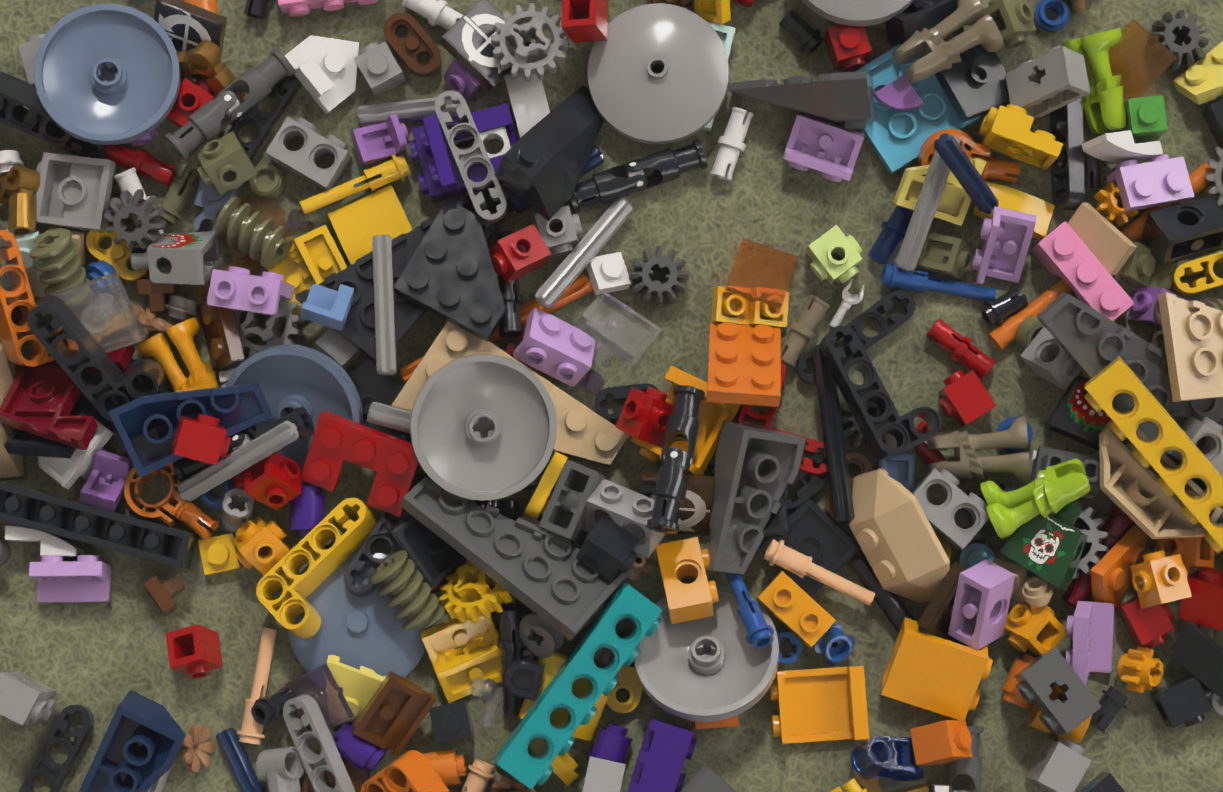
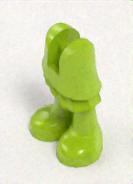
(1105, 103)
(1047, 493)

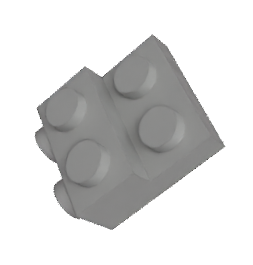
(74, 191)

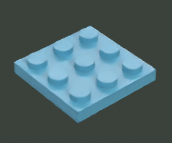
(900, 133)

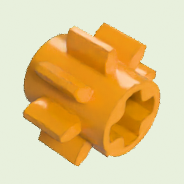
(1111, 205)
(1140, 669)

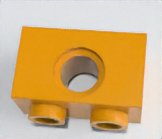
(684, 600)
(795, 609)

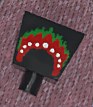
(1076, 417)

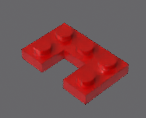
(342, 440)

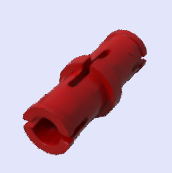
(142, 161)
(960, 348)

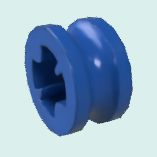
(793, 639)

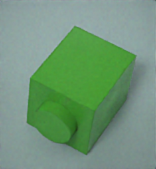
(1146, 117)

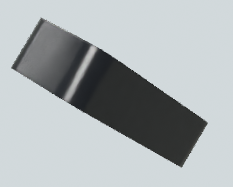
(36, 121)
(89, 355)
(873, 390)

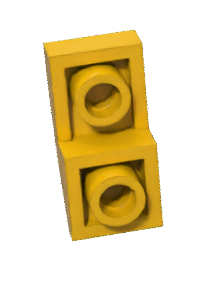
(1022, 202)
(740, 310)

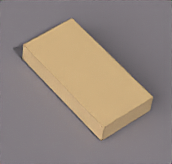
(1101, 238)

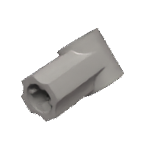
(280, 769)

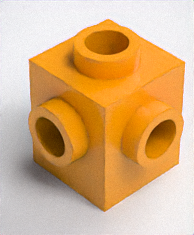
(260, 544)
(1160, 579)
(1033, 628)

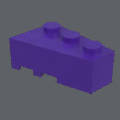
(662, 758)

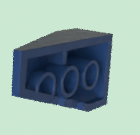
(151, 421)
(135, 747)

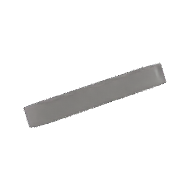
(474, 155)
(329, 757)

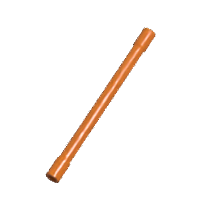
(1007, 331)

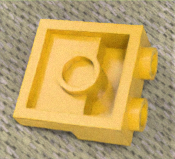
(1009, 133)

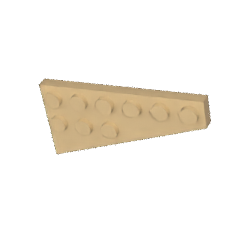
(1192, 347)
(578, 427)

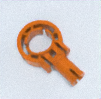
(994, 168)
(184, 510)

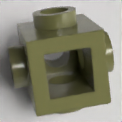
(1013, 20)
(225, 163)

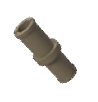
(803, 330)

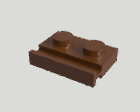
(221, 336)
(393, 713)

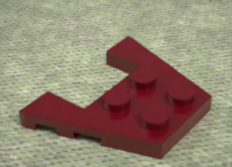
(45, 397)

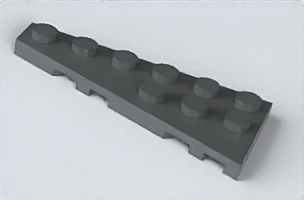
(1097, 341)
(518, 555)

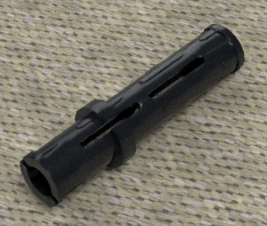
(510, 323)
(888, 602)
(511, 650)

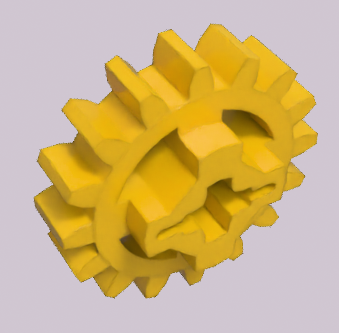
(472, 594)

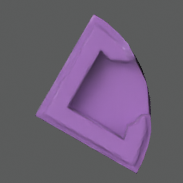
(899, 95)

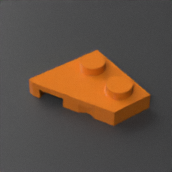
(1113, 572)

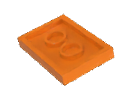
(744, 364)

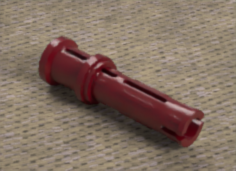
(1117, 525)

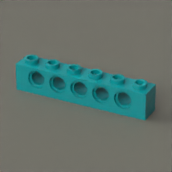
(514, 754)

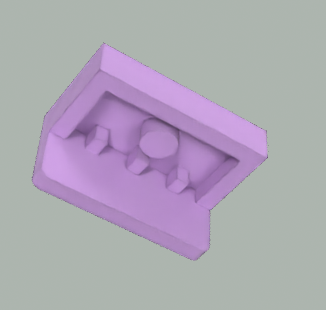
(823, 147)
(1152, 183)
(1005, 245)
(248, 292)
(555, 347)
(71, 580)
(1092, 638)

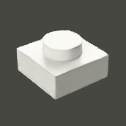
(608, 273)

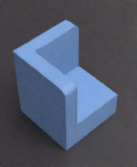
(328, 306)

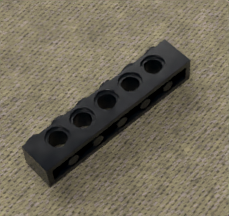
(96, 526)

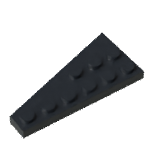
(360, 322)

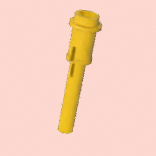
(389, 171)

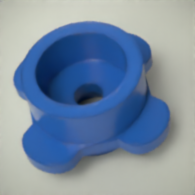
(840, 650)

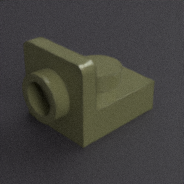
(945, 255)
(1145, 269)

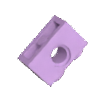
(981, 604)

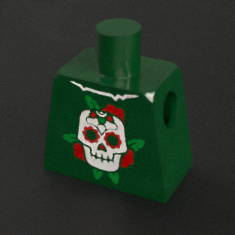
(1049, 546)

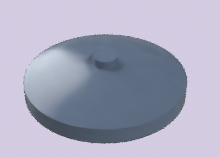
(107, 74)
(296, 378)
(358, 628)

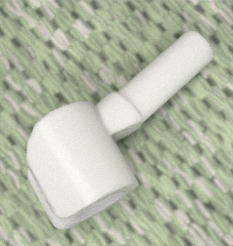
(848, 300)

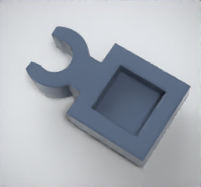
(211, 202)

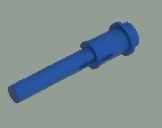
(920, 281)
(758, 632)

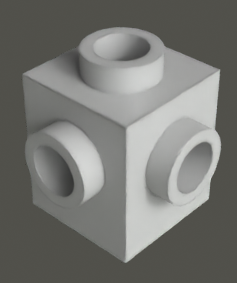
(565, 240)

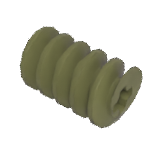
(251, 235)
(57, 260)
(408, 592)

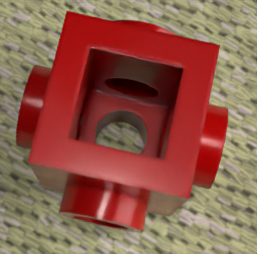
(645, 415)
(273, 480)

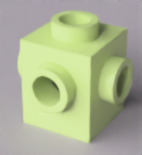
(834, 243)

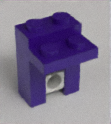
(430, 146)

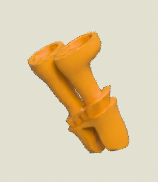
(182, 336)

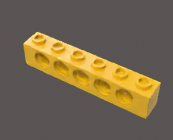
(1118, 379)

